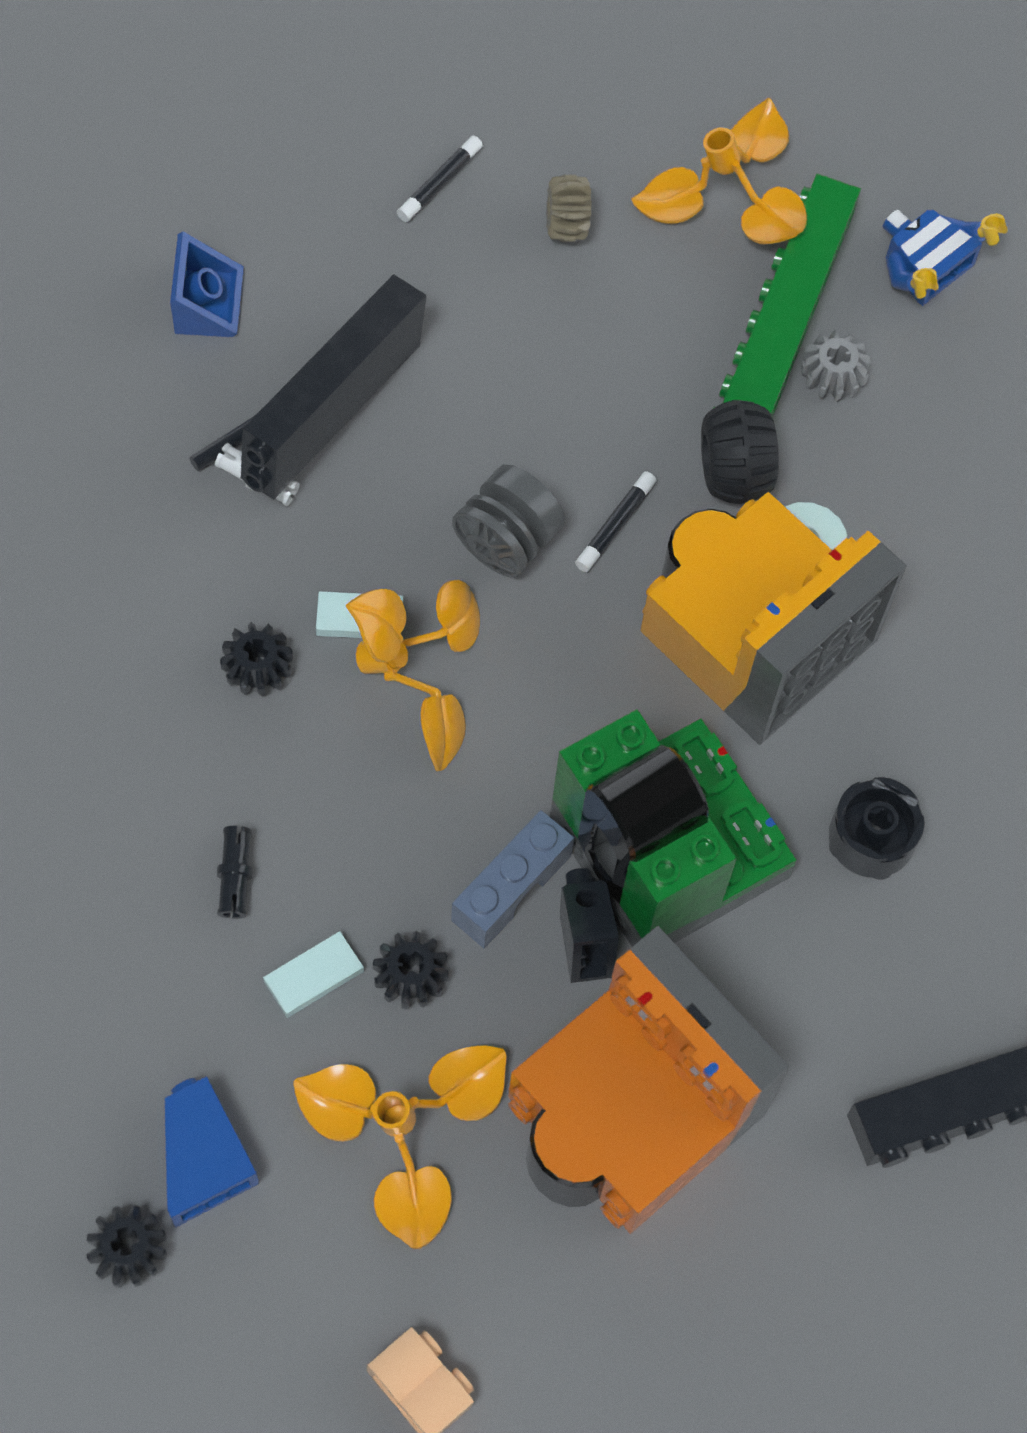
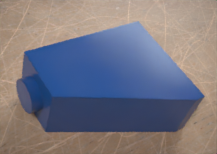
(202, 1153)

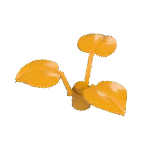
(756, 136)
(383, 650)
(339, 1099)

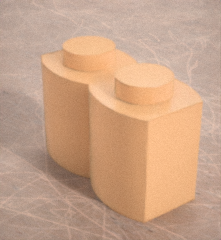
(420, 1384)

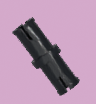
(234, 872)

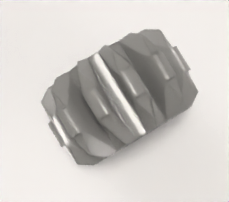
(835, 365)

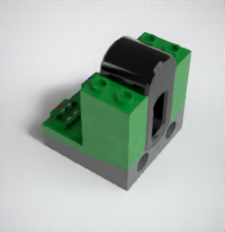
(666, 826)

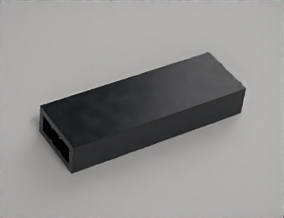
(332, 387)

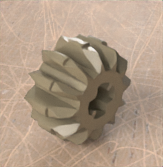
(568, 208)

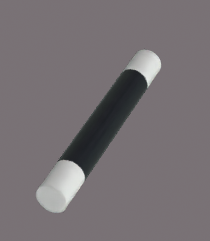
(439, 178)
(615, 521)

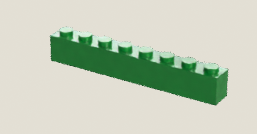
(791, 296)

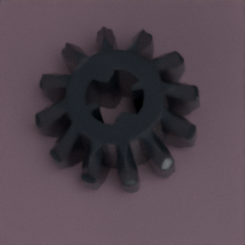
(253, 645)
(412, 984)
(110, 1241)

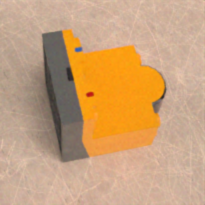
(766, 608)

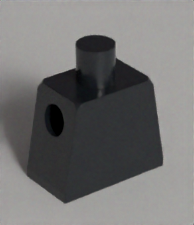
(588, 927)

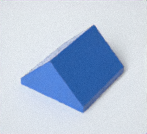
(204, 290)

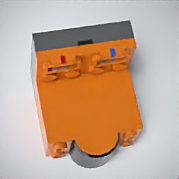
(642, 1087)

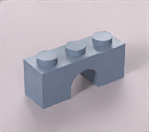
(496, 892)

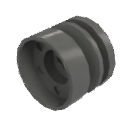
(508, 520)

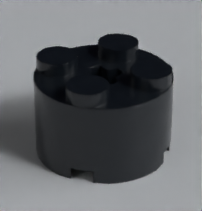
(870, 850)

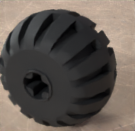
(739, 451)

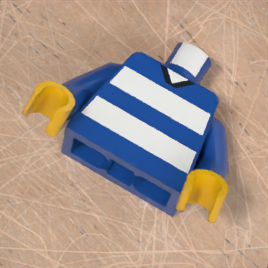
(935, 250)

